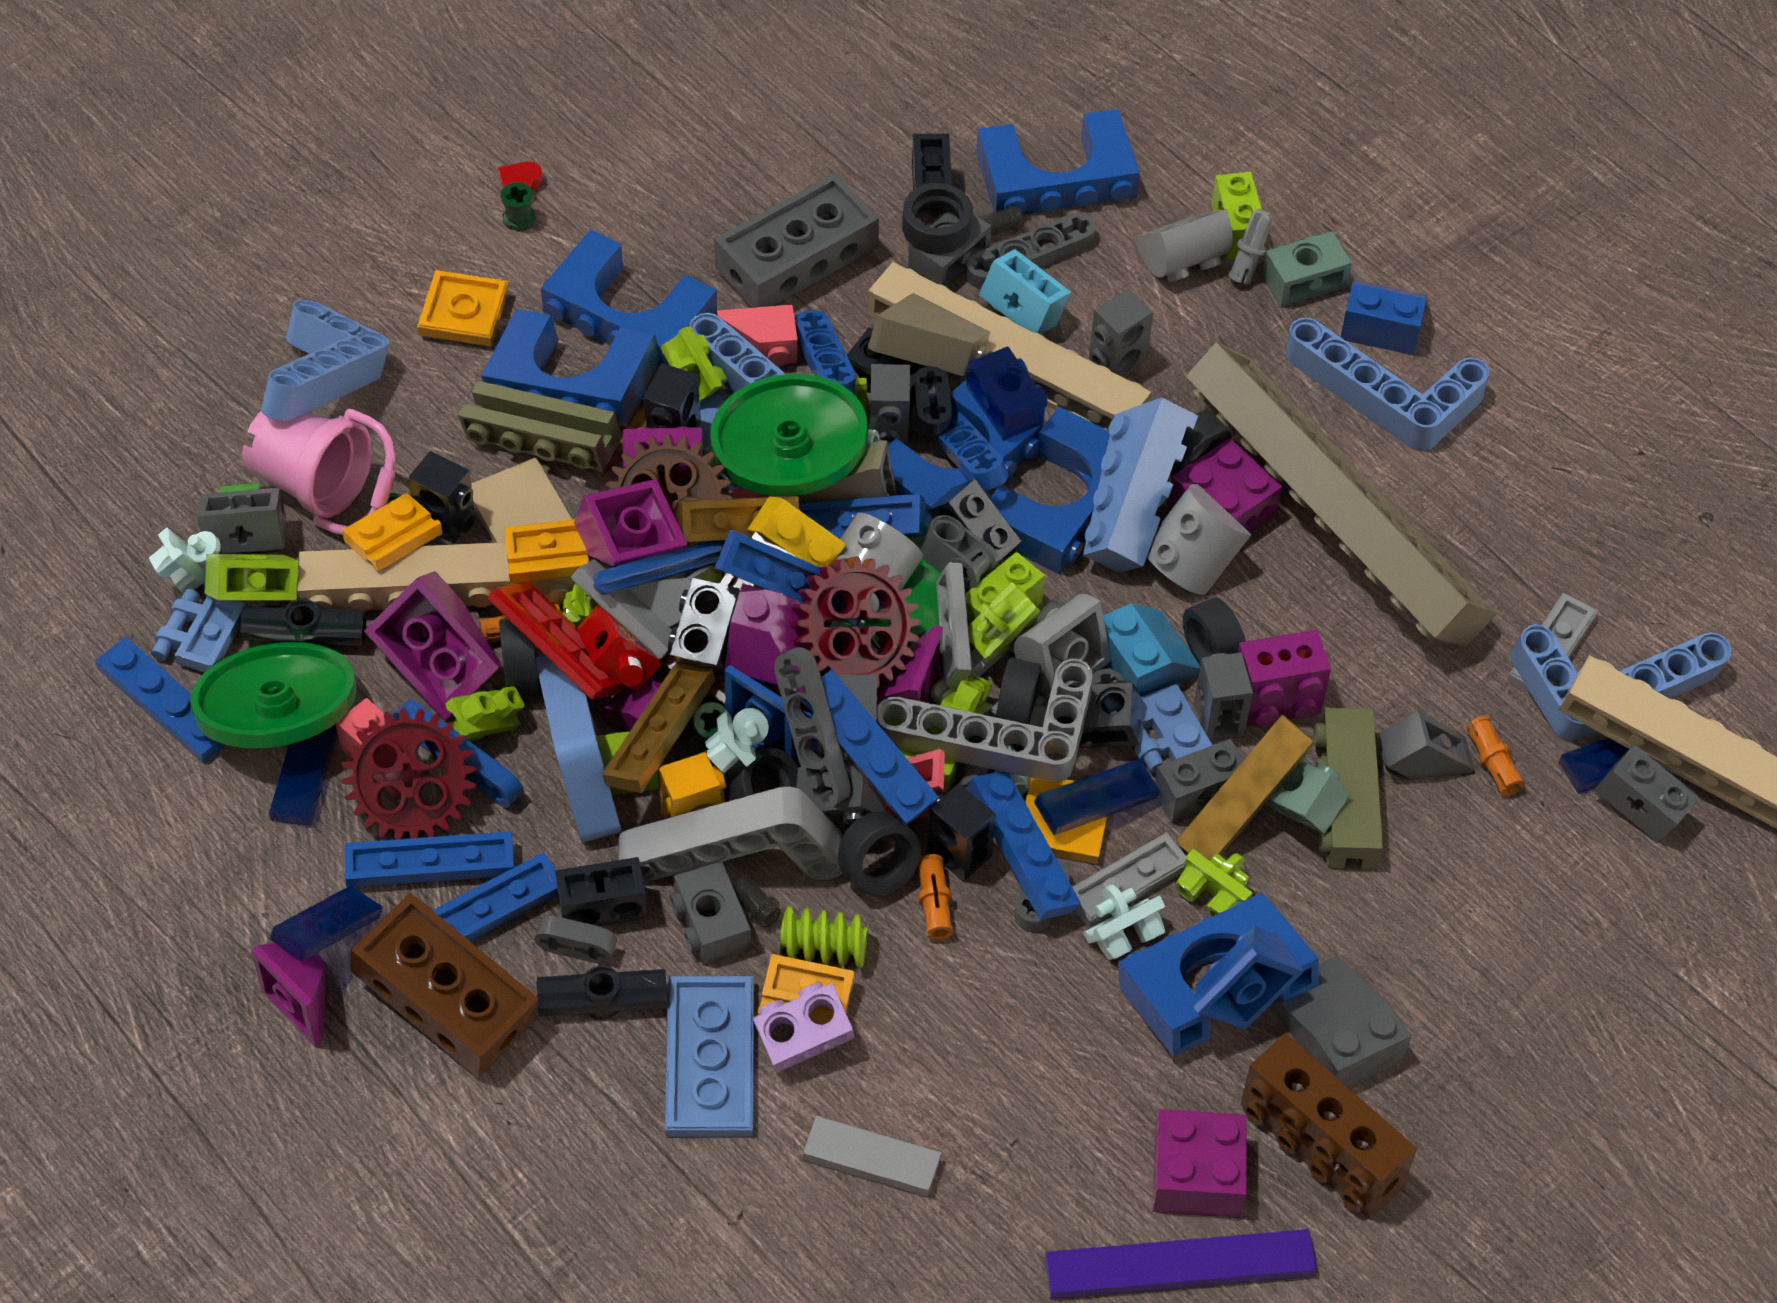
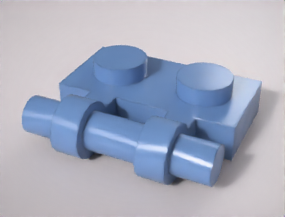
(207, 638)
(1174, 725)

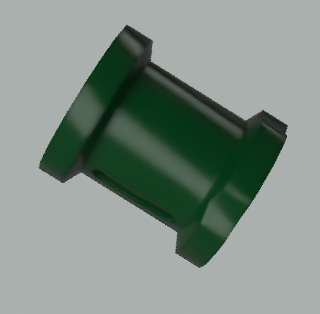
(517, 202)
(696, 724)

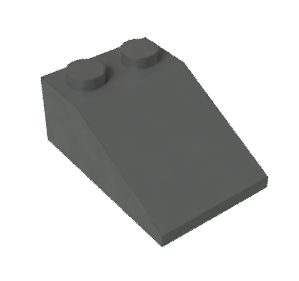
(1345, 1024)

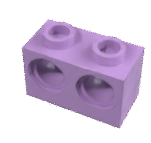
(808, 1037)

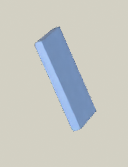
(710, 1056)

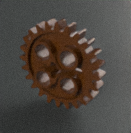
(705, 478)

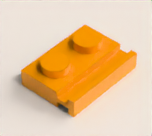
(392, 532)
(544, 551)
(790, 975)

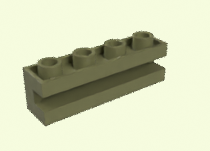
(541, 426)
(1350, 749)

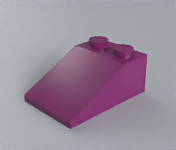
(434, 642)

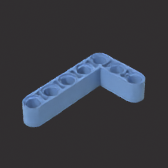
(732, 353)
(339, 361)
(1379, 394)
(1554, 664)
(578, 753)

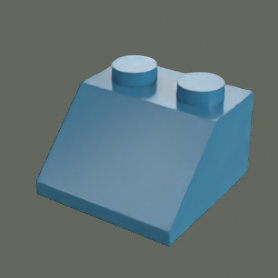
(1147, 649)

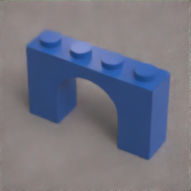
(1105, 177)
(577, 284)
(612, 385)
(920, 477)
(1057, 533)
(1157, 974)

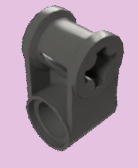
(952, 542)

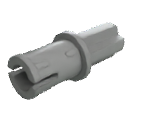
(1251, 246)

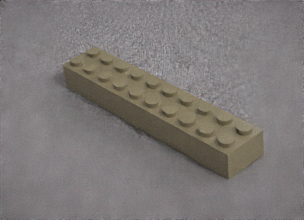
(1340, 497)

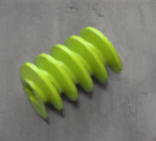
(824, 937)

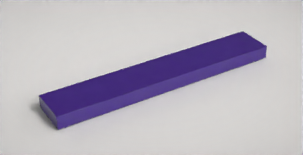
(1179, 1264)

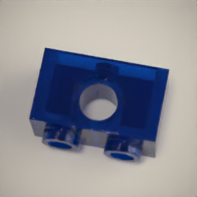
(1006, 392)

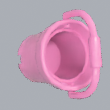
(320, 461)

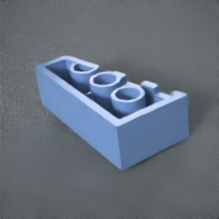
(1135, 482)

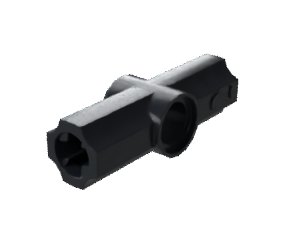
(285, 623)
(627, 992)

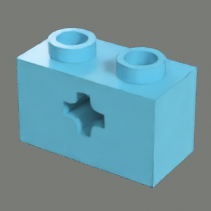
(1024, 292)

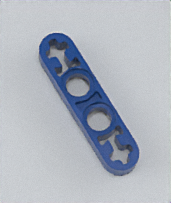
(823, 348)
(972, 453)
(491, 776)

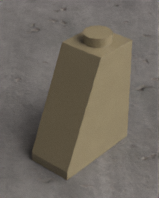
(928, 335)
(869, 478)

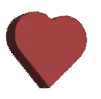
(522, 172)

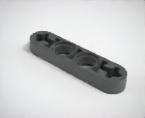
(1027, 245)
(806, 729)

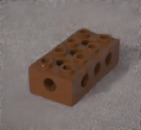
(449, 959)
(1339, 1121)

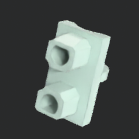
(184, 561)
(737, 739)
(1110, 932)

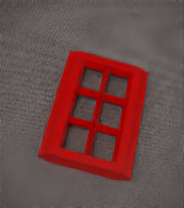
(554, 637)

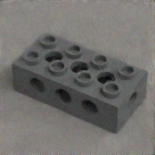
(796, 242)

